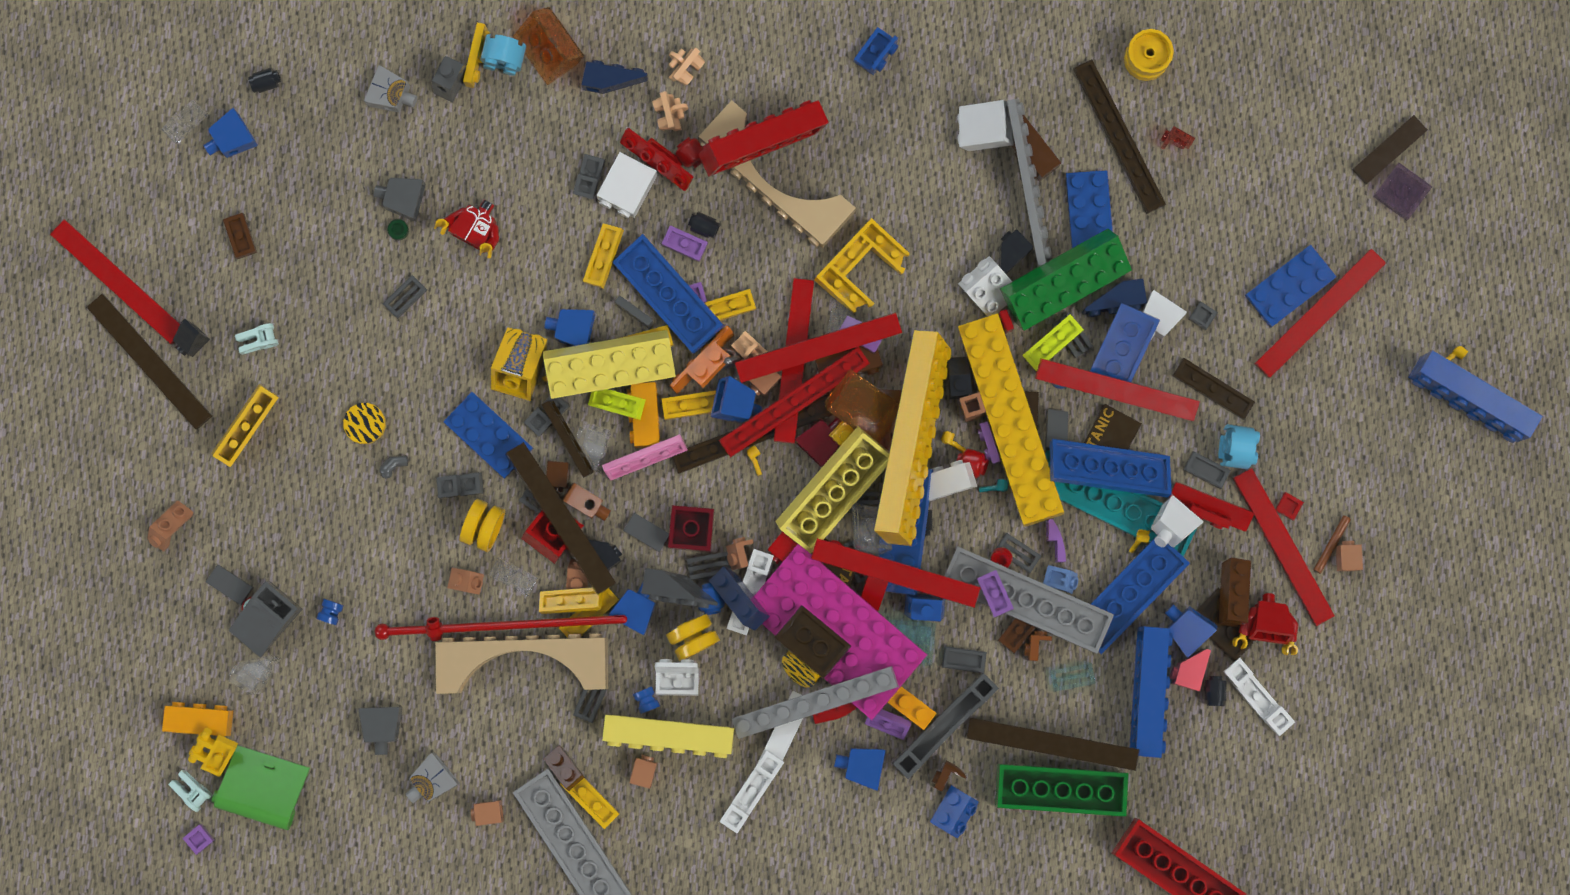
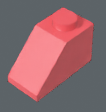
(1191, 671)

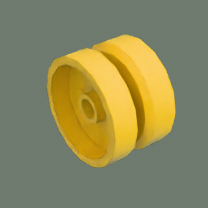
(1159, 55)
(482, 525)
(692, 635)

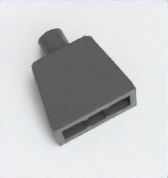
(450, 77)
(402, 196)
(380, 726)

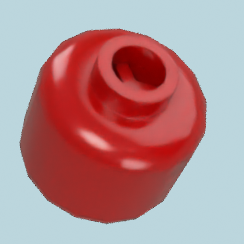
(688, 152)
(977, 461)

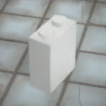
(984, 126)
(626, 185)

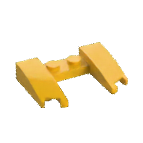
(872, 238)

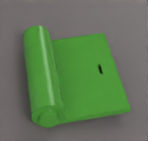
(261, 792)

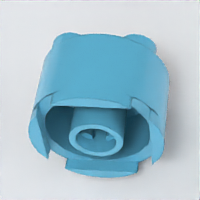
(503, 54)
(1238, 447)

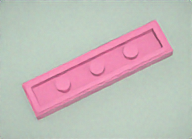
(644, 457)

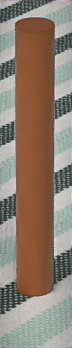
(1332, 544)

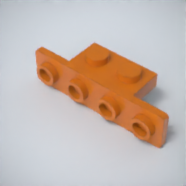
(706, 364)

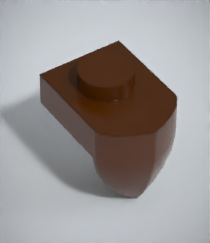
(941, 777)

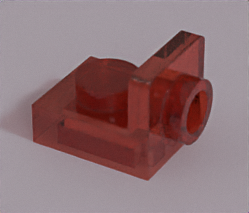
(1180, 138)

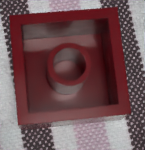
(691, 528)

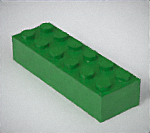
(1066, 279)
(1061, 790)

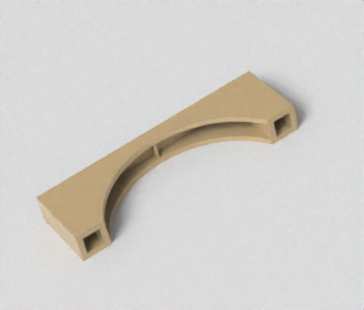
(814, 217)
(460, 660)

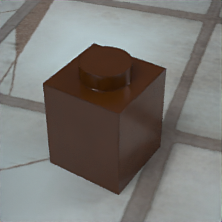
(558, 475)

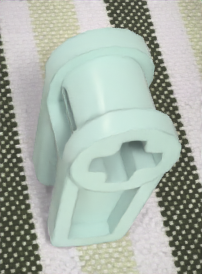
(264, 336)
(198, 792)

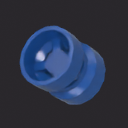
(330, 612)
(646, 700)

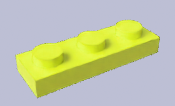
(1053, 341)
(617, 403)

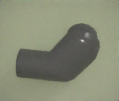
(392, 462)

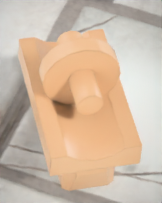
(692, 58)
(673, 111)
(747, 346)

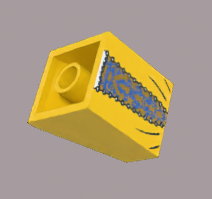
(518, 363)

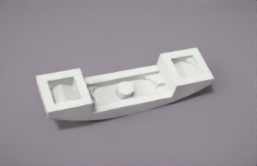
(754, 580)
(1258, 697)
(782, 736)
(751, 791)

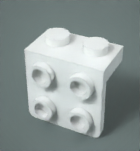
(984, 286)
(677, 678)

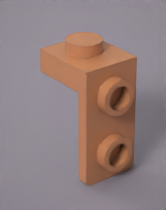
(167, 524)

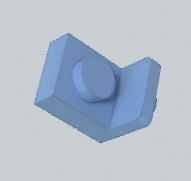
(1061, 579)

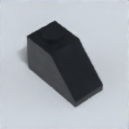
(1013, 250)
(189, 338)
(959, 377)
(608, 554)

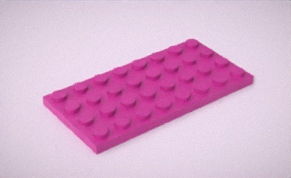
(872, 637)

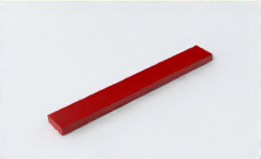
(116, 280)
(1320, 313)
(796, 332)
(818, 347)
(1117, 389)
(793, 402)
(1283, 547)
(895, 573)

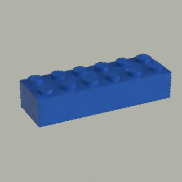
(1475, 397)
(1150, 691)

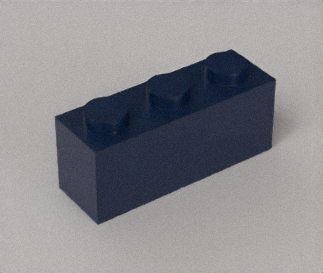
(739, 598)

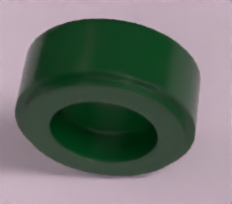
(398, 229)

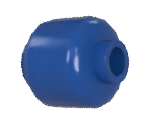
(710, 590)

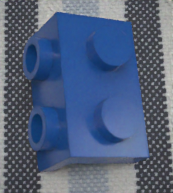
(876, 50)
(954, 812)

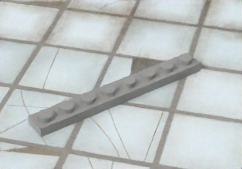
(1028, 172)
(815, 702)

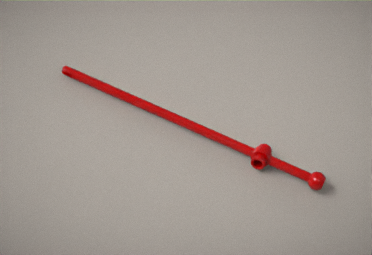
(435, 629)

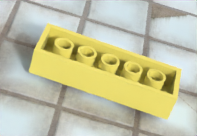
(609, 364)
(834, 489)
(668, 734)

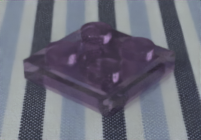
(1402, 191)

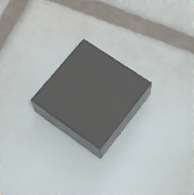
(1202, 315)

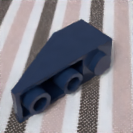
(606, 78)
(1128, 292)

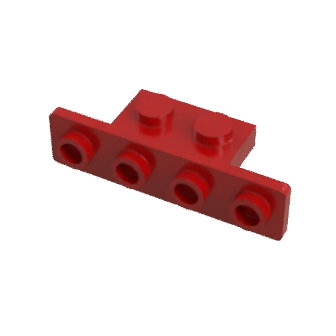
(658, 158)
(1213, 509)

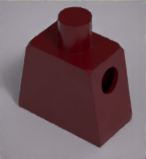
(817, 441)

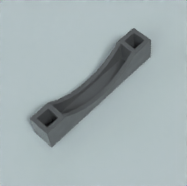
(944, 725)

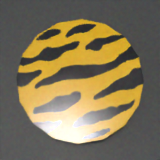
(364, 423)
(799, 671)

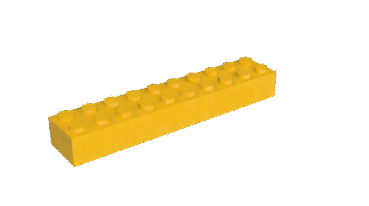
(1010, 420)
(913, 438)

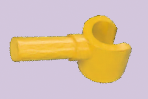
(1459, 351)
(947, 438)
(752, 453)
(1142, 536)

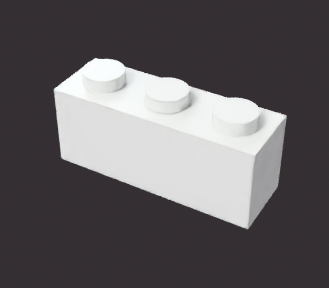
(951, 480)

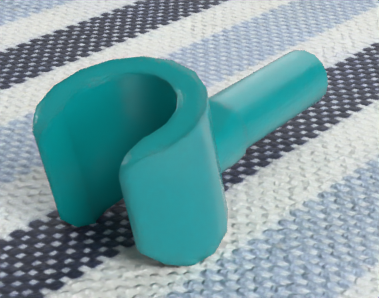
(1002, 486)

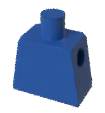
(230, 135)
(572, 326)
(734, 401)
(924, 607)
(637, 610)
(1189, 628)
(862, 766)

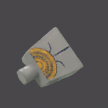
(389, 92)
(431, 780)

